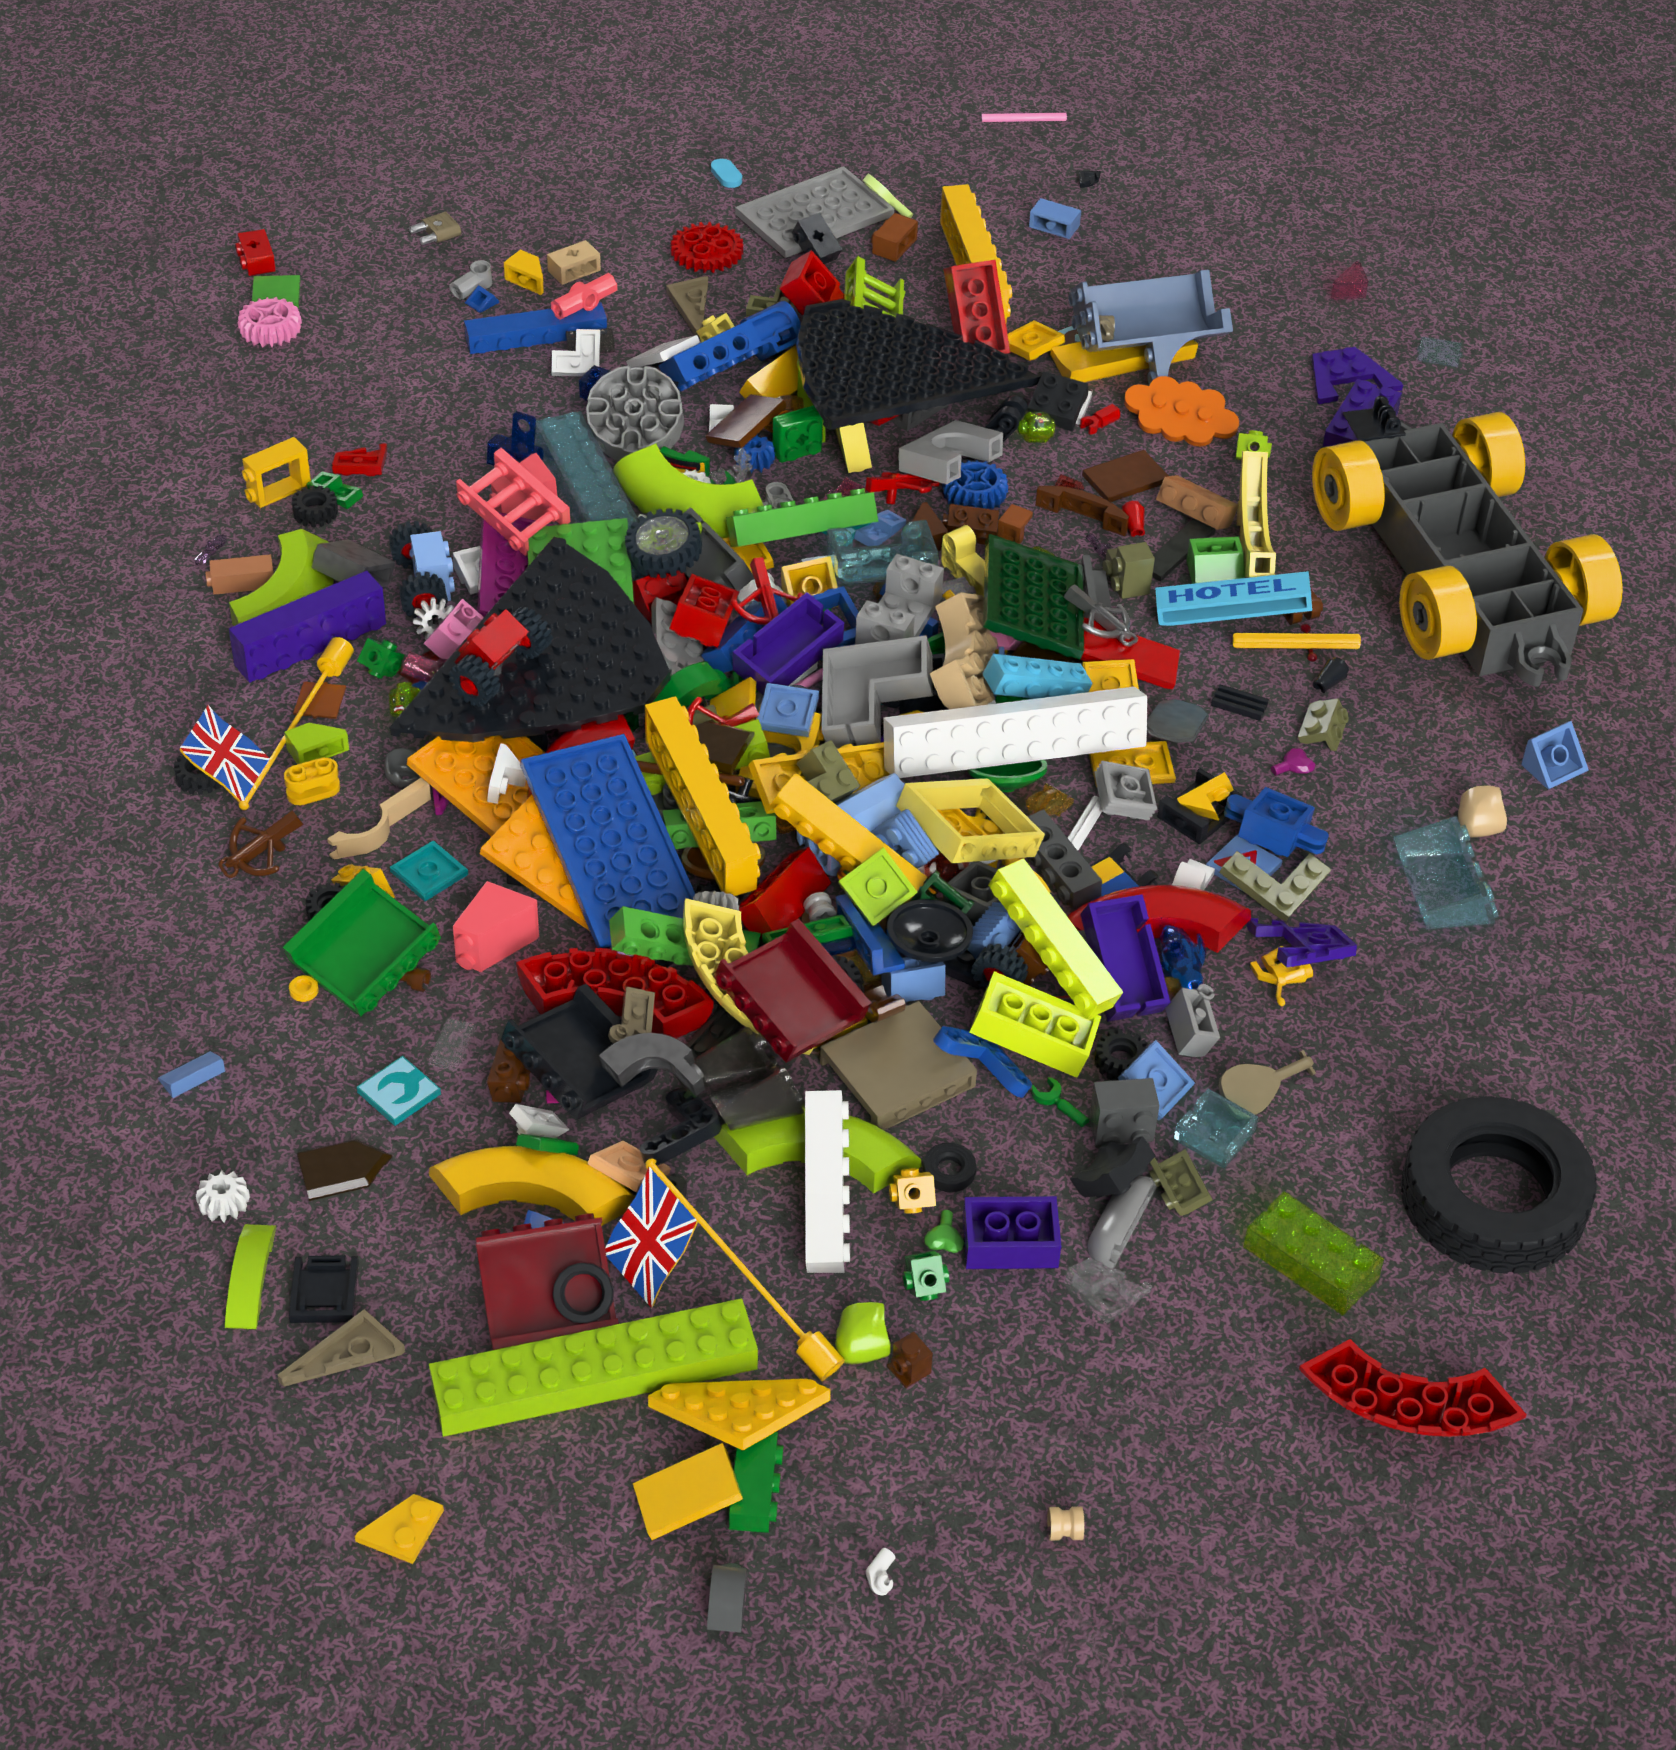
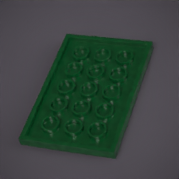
(1027, 597)

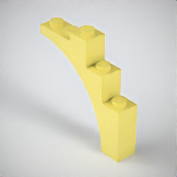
(1252, 516)

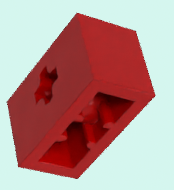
(255, 252)

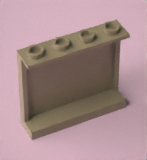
(898, 1066)

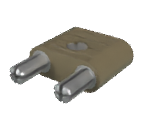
(439, 227)

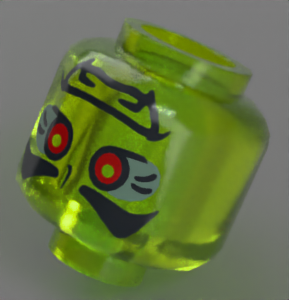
(1037, 427)

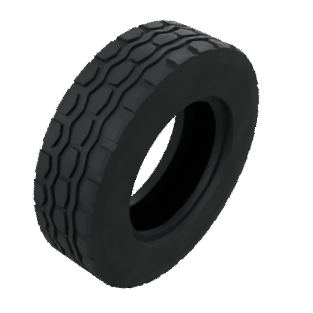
(1486, 1236)

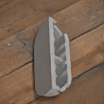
(1119, 1221)

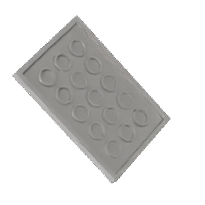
(837, 195)

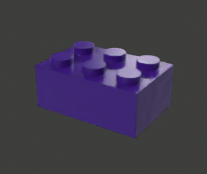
(1011, 1232)

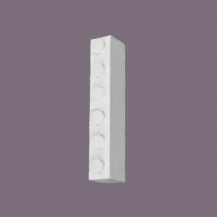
(825, 1181)

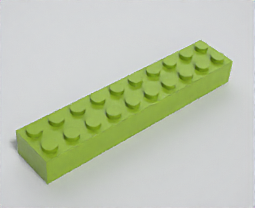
(592, 1366)

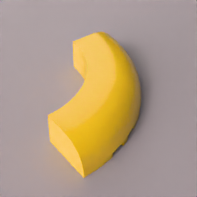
(530, 1177)

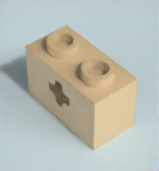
(573, 262)

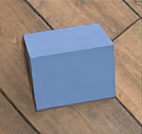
(1555, 756)

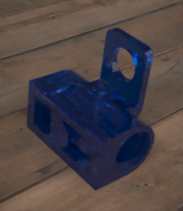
(519, 444)

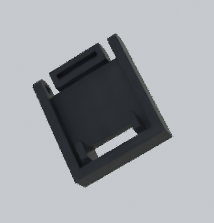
(323, 1285)

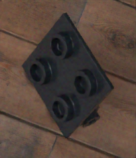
(1375, 422)

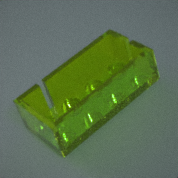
(1313, 1253)

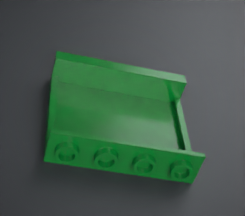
(361, 944)

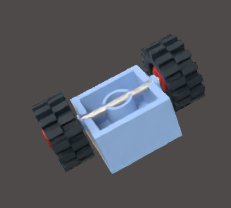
(427, 556)

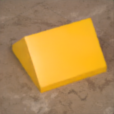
(808, 576)

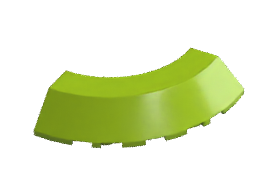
(289, 582)

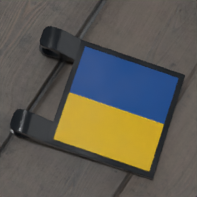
(1115, 876)

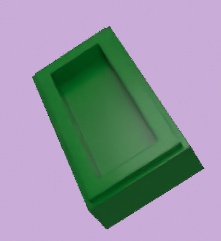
(547, 1144)

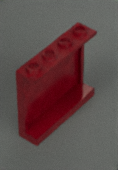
(793, 992)
(520, 1277)

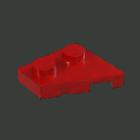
(360, 461)

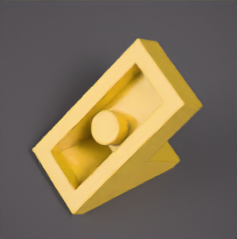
(1200, 798)

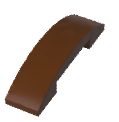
(1083, 503)
(882, 1005)

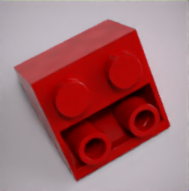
(649, 588)

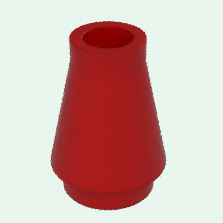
(1136, 517)

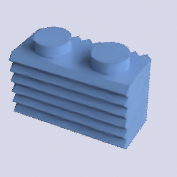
(1055, 218)
(993, 928)

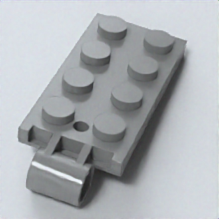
(677, 650)

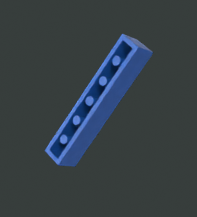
(528, 328)

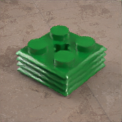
(797, 434)

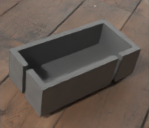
(718, 560)

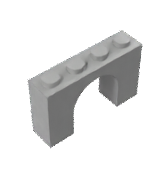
(940, 451)

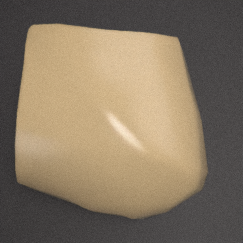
(1482, 811)

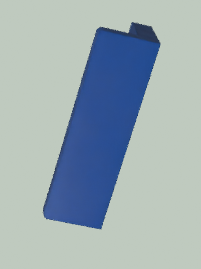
(870, 941)

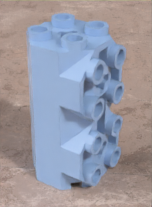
(868, 807)

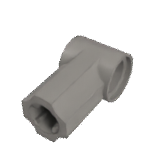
(479, 275)

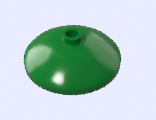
(1011, 776)

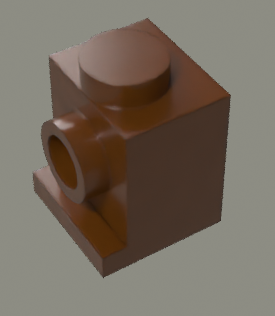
(910, 1360)

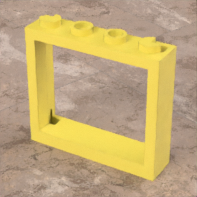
(923, 799)

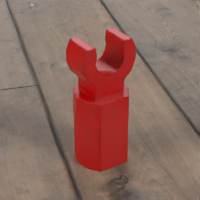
(1100, 418)

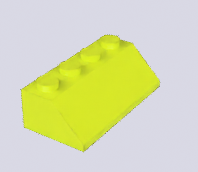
(1035, 1025)

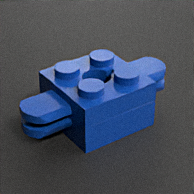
(1276, 822)

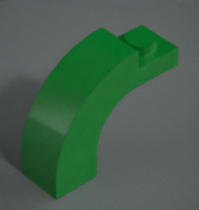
(694, 682)

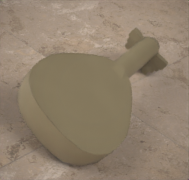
(1256, 1085)

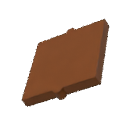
(325, 702)

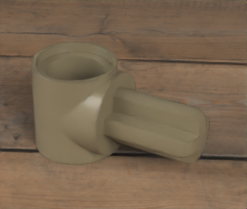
(1107, 327)

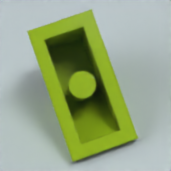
(315, 742)

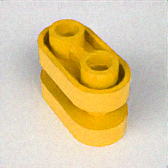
(312, 781)

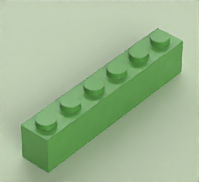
(801, 519)

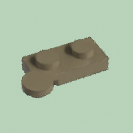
(636, 1014)

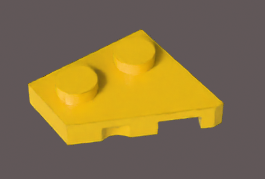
(403, 1528)

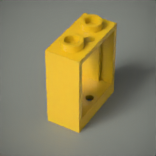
(289, 452)

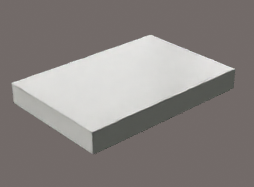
(663, 352)

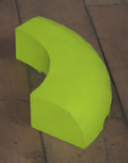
(657, 485)
(871, 1151)

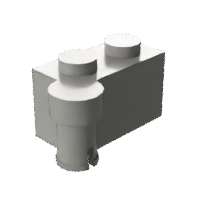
(1193, 1021)

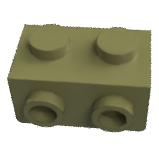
(1324, 722)
(1181, 1183)

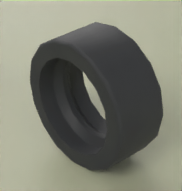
(559, 1292)

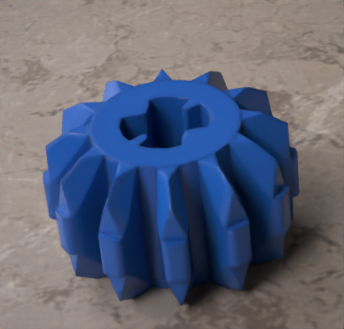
(761, 452)

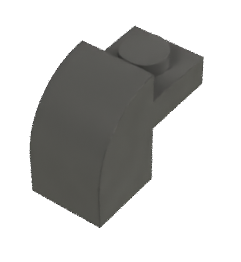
(727, 1597)

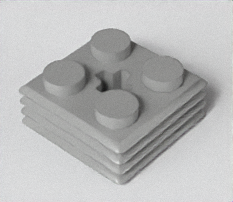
(1125, 790)

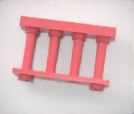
(522, 481)

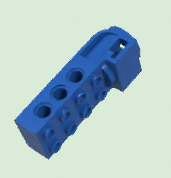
(753, 336)

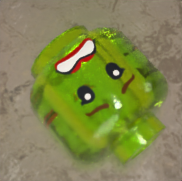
(401, 697)

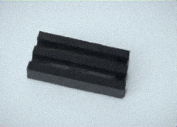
(1240, 702)

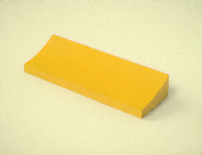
(1087, 366)

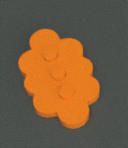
(1181, 411)

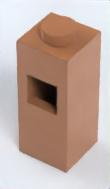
(239, 574)

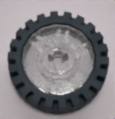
(663, 543)

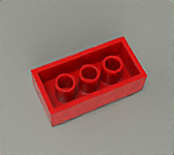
(977, 304)

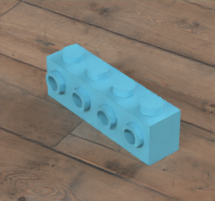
(1035, 677)

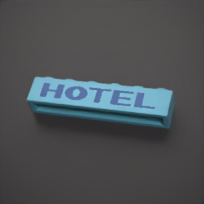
(1234, 599)

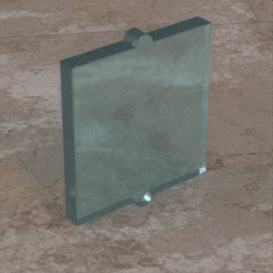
(1439, 351)

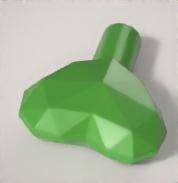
(944, 1235)

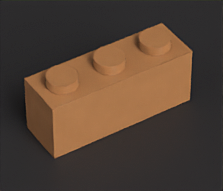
(1197, 502)

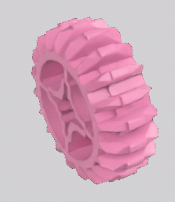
(269, 321)

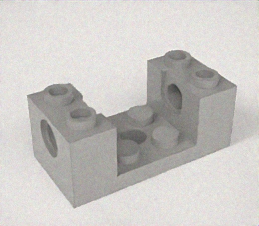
(907, 604)

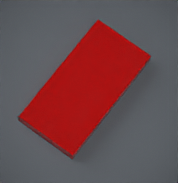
(1153, 660)

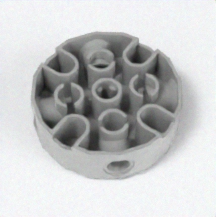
(634, 410)

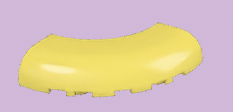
(715, 935)

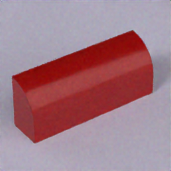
(783, 893)

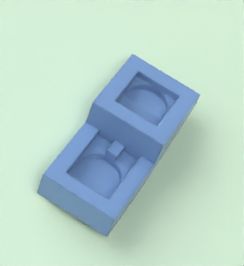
(880, 531)

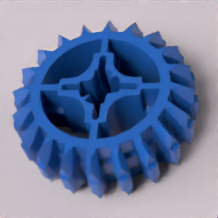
(978, 486)

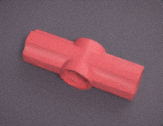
(584, 296)

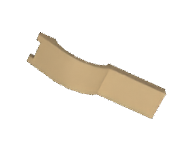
(391, 812)

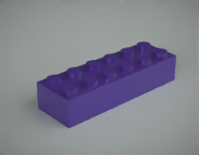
(307, 626)

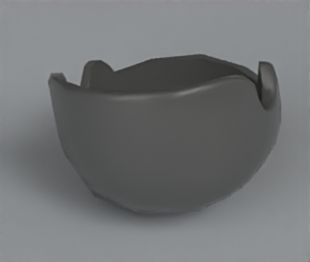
(396, 767)

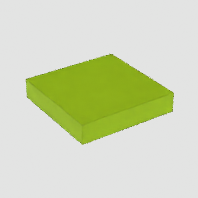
(877, 887)

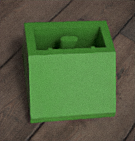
(1215, 559)

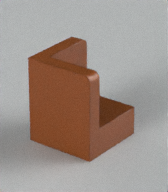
(1013, 523)

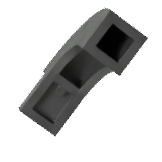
(650, 1051)

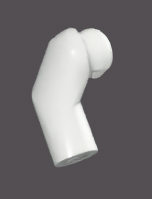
(877, 1574)

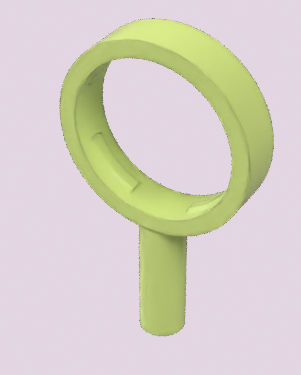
(879, 189)

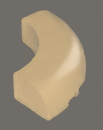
(967, 653)

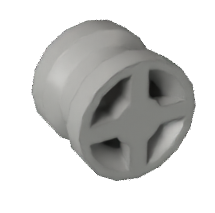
(819, 906)

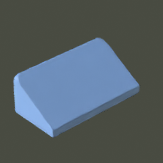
(192, 1074)

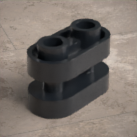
(1008, 416)

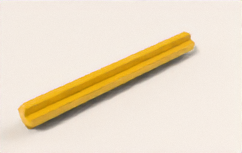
(1296, 640)

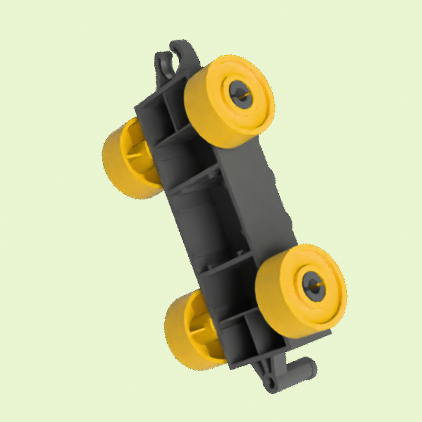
(1468, 563)

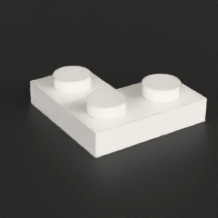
(579, 361)

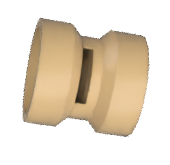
(1066, 1523)

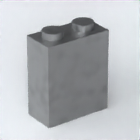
(346, 559)

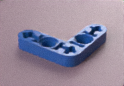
(965, 1044)

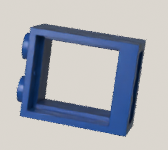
(840, 597)

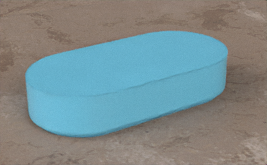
(726, 173)

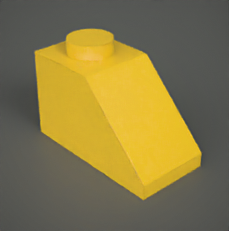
(524, 271)

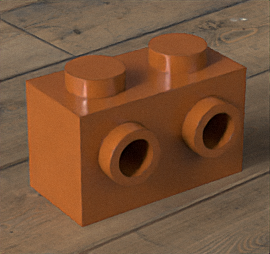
(894, 237)

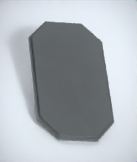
(1176, 721)

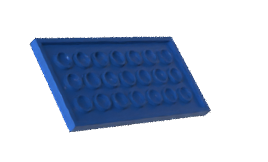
(607, 832)

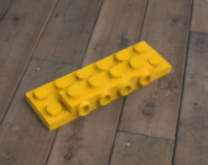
(773, 773)

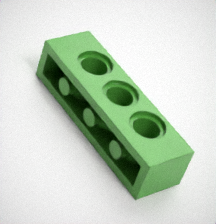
(760, 825)
(649, 935)

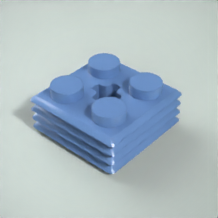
(907, 838)

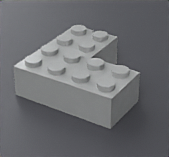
(863, 678)

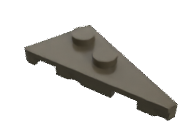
(690, 300)
(352, 1345)

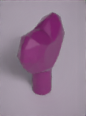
(1294, 761)

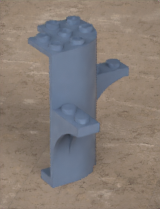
(1150, 313)

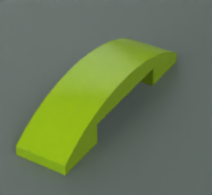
(248, 1276)

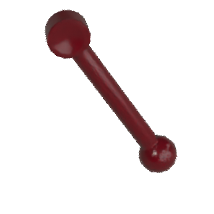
(1311, 656)

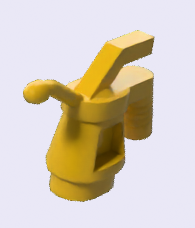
(1280, 974)

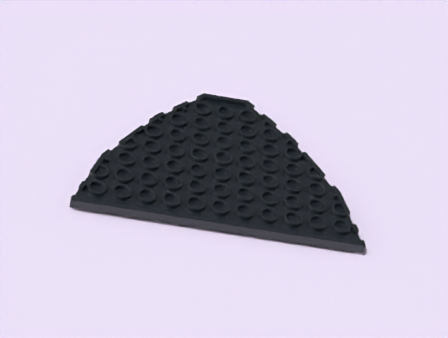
(883, 366)
(593, 670)

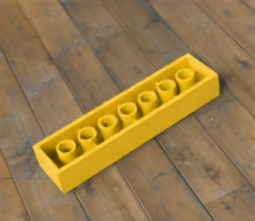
(968, 234)
(702, 797)

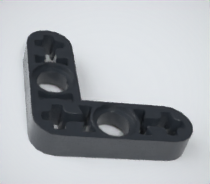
(697, 1125)

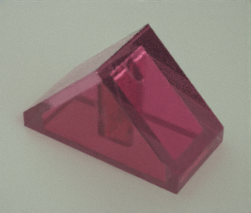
(1351, 283)

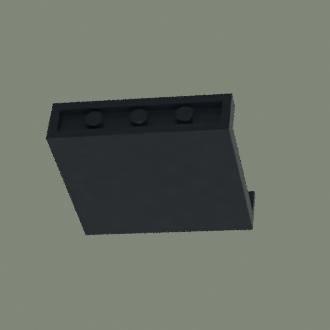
(565, 1051)

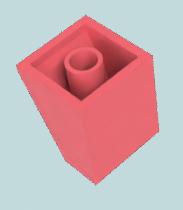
(539, 470)
(494, 927)

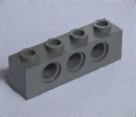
(1064, 864)

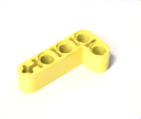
(960, 557)

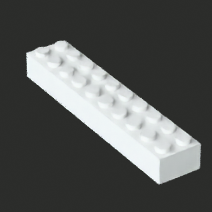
(1015, 732)

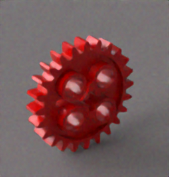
(707, 247)

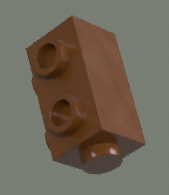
(980, 520)
(507, 1077)

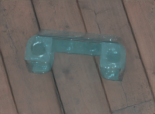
(871, 562)
(1445, 877)

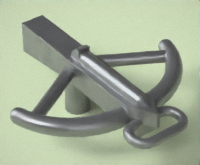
(1103, 616)

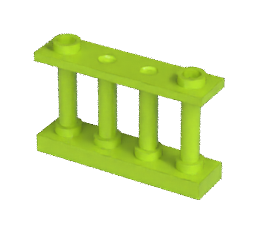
(856, 289)

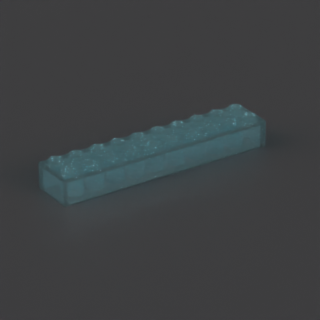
(583, 471)

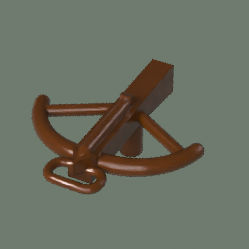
(266, 839)

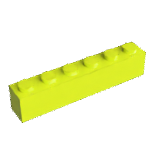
(1055, 939)

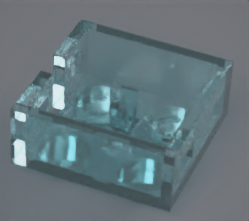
(1212, 1115)

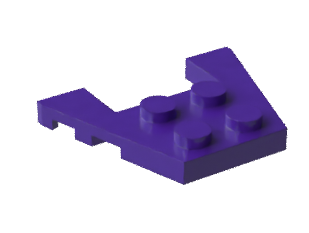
(1344, 367)
(1308, 942)

